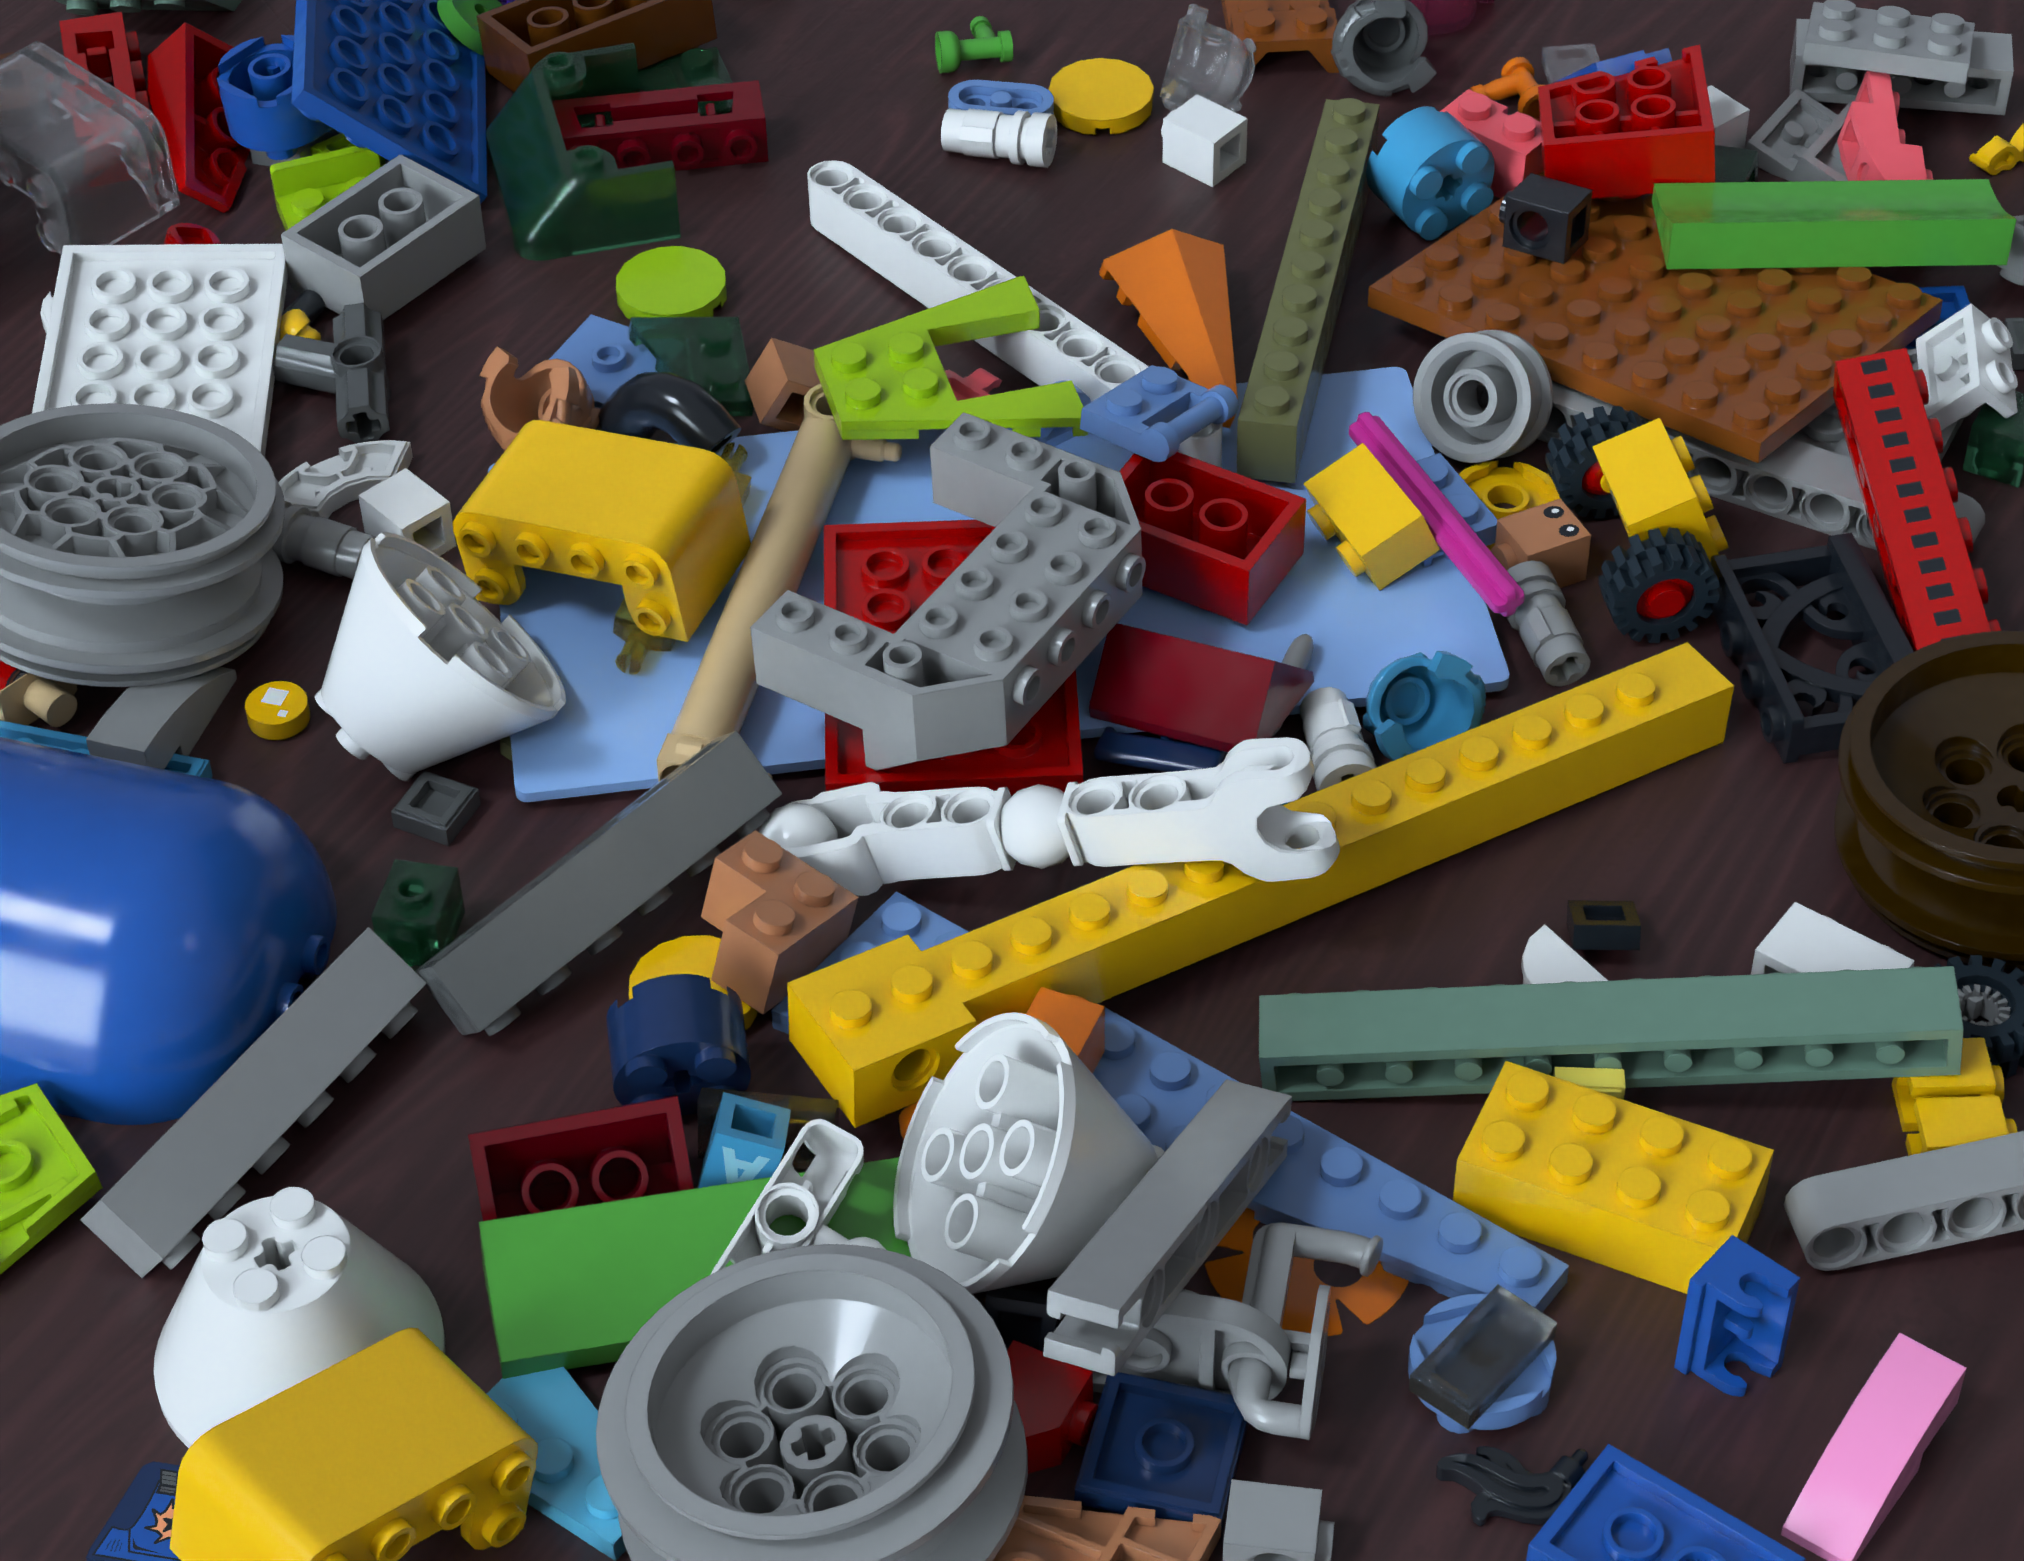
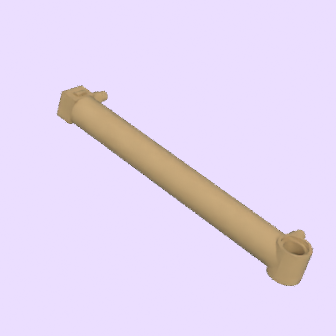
(772, 565)

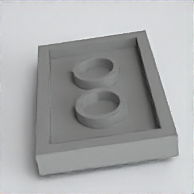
(1889, 41)

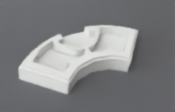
(345, 476)

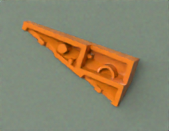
(1181, 302)

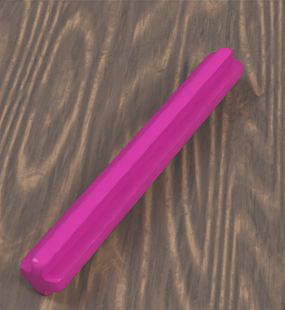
(1444, 521)

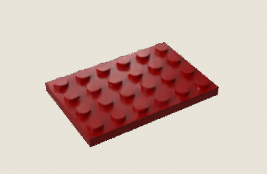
(883, 578)

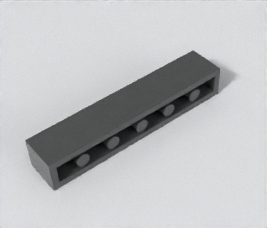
(598, 885)

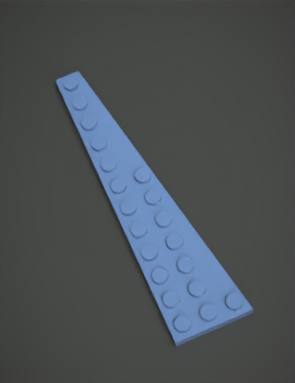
(1316, 1185)

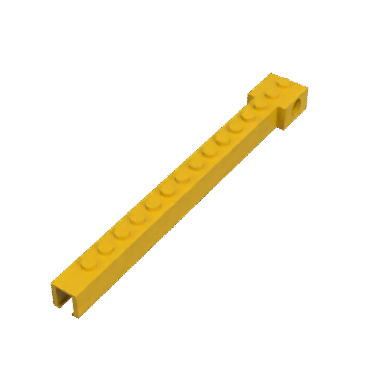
(895, 1012)

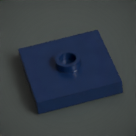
(1161, 1449)

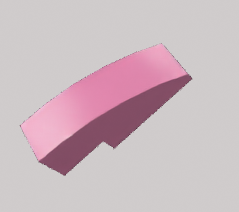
(1875, 1451)

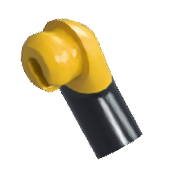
(301, 314)

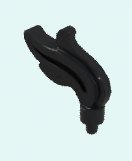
(1507, 1488)

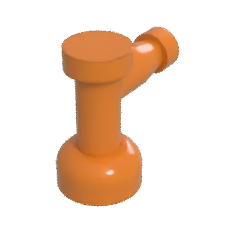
(1515, 80)

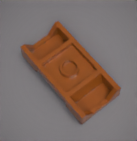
(1284, 26)

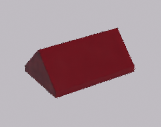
(1192, 689)
(581, 1159)

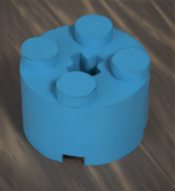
(1431, 172)

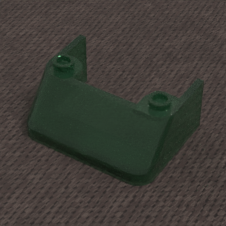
(575, 198)

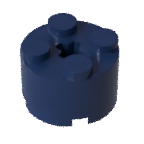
(677, 1041)

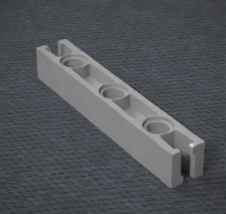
(1166, 1228)

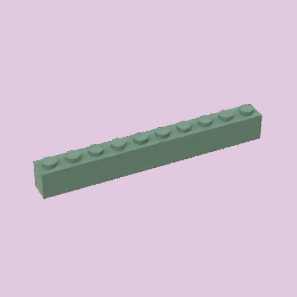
(1651, 1028)

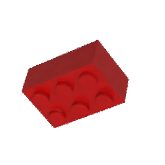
(1213, 533)

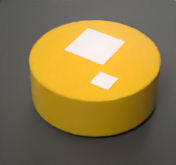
(277, 710)

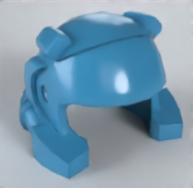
(1423, 702)

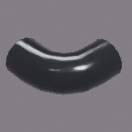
(672, 405)

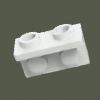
(1967, 366)

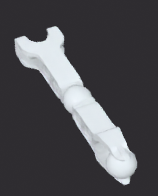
(1107, 821)

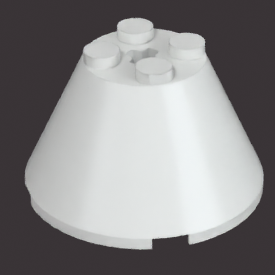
(427, 666)
(1013, 1159)
(275, 1302)

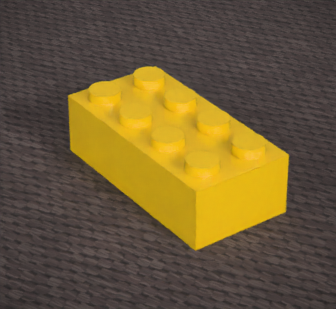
(1608, 1177)

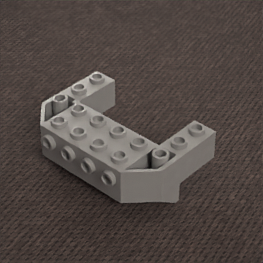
(996, 629)

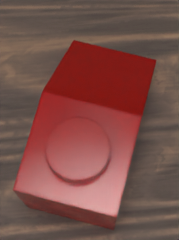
(1052, 1403)

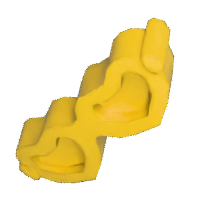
(2000, 154)

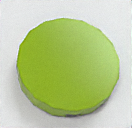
(671, 283)

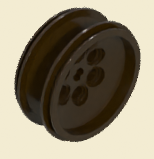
(1938, 797)

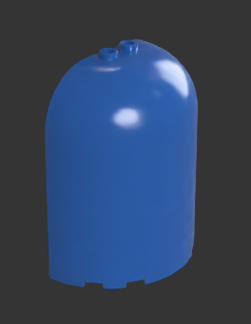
(144, 930)

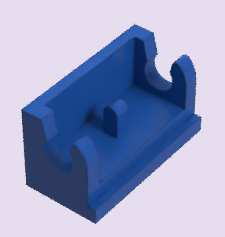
(1736, 1311)

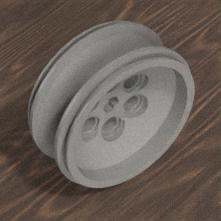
(133, 544)

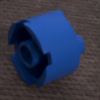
(258, 97)

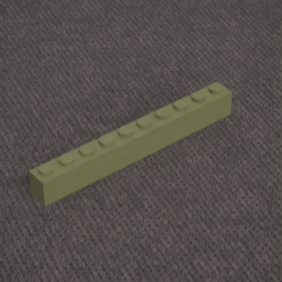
(1307, 294)

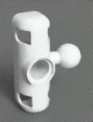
(810, 1197)

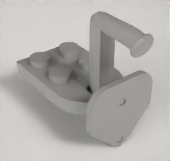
(1242, 1345)

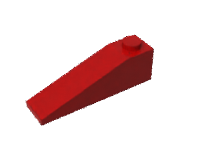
(191, 112)

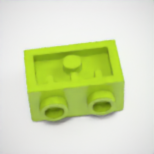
(315, 180)

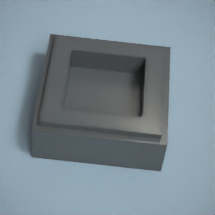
(436, 808)

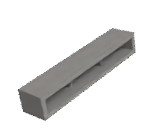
(253, 1103)

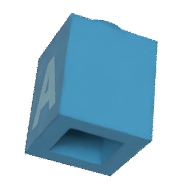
(744, 1141)

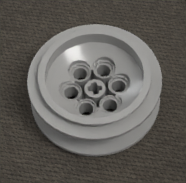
(815, 1416)

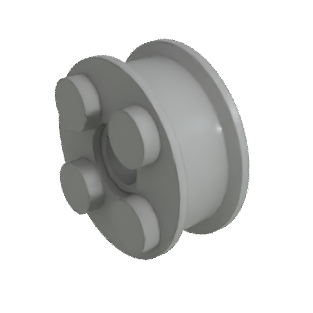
(1516, 387)

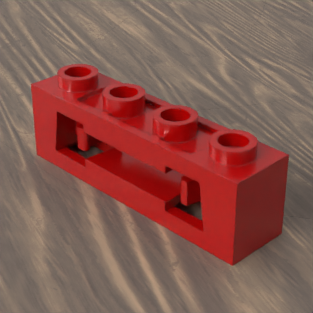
(106, 50)

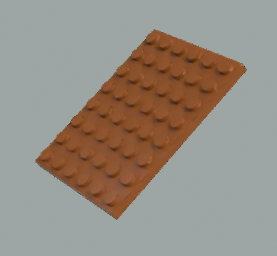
(1705, 350)

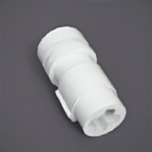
(999, 135)
(1334, 737)

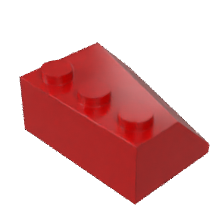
(1630, 128)

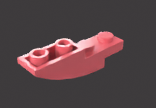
(1870, 137)

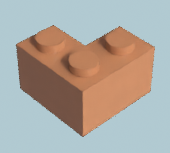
(773, 917)

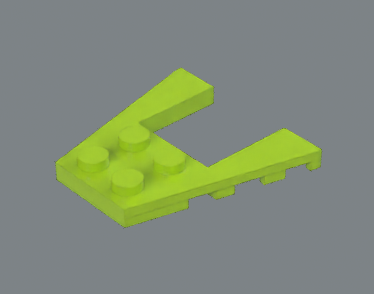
(894, 383)
(40, 1172)

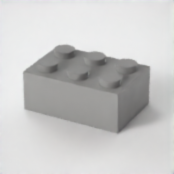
(385, 238)

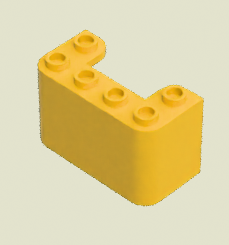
(610, 512)
(357, 1465)

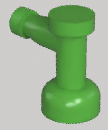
(986, 45)

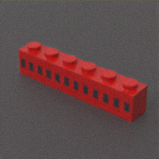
(1910, 498)

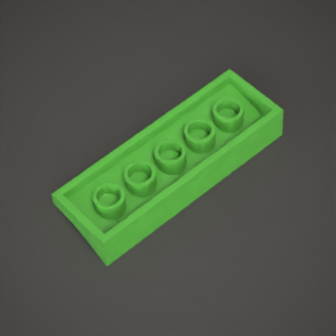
(1831, 224)
(588, 1277)

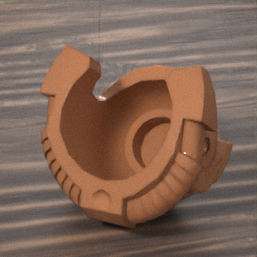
(547, 392)

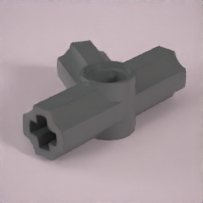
(348, 367)

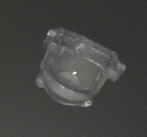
(1207, 63)

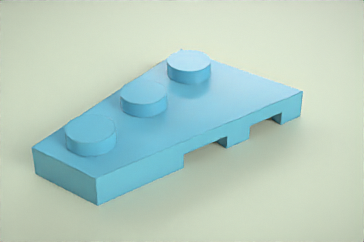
(567, 1471)

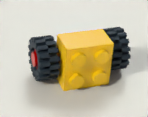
(1643, 478)

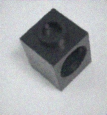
(1546, 217)

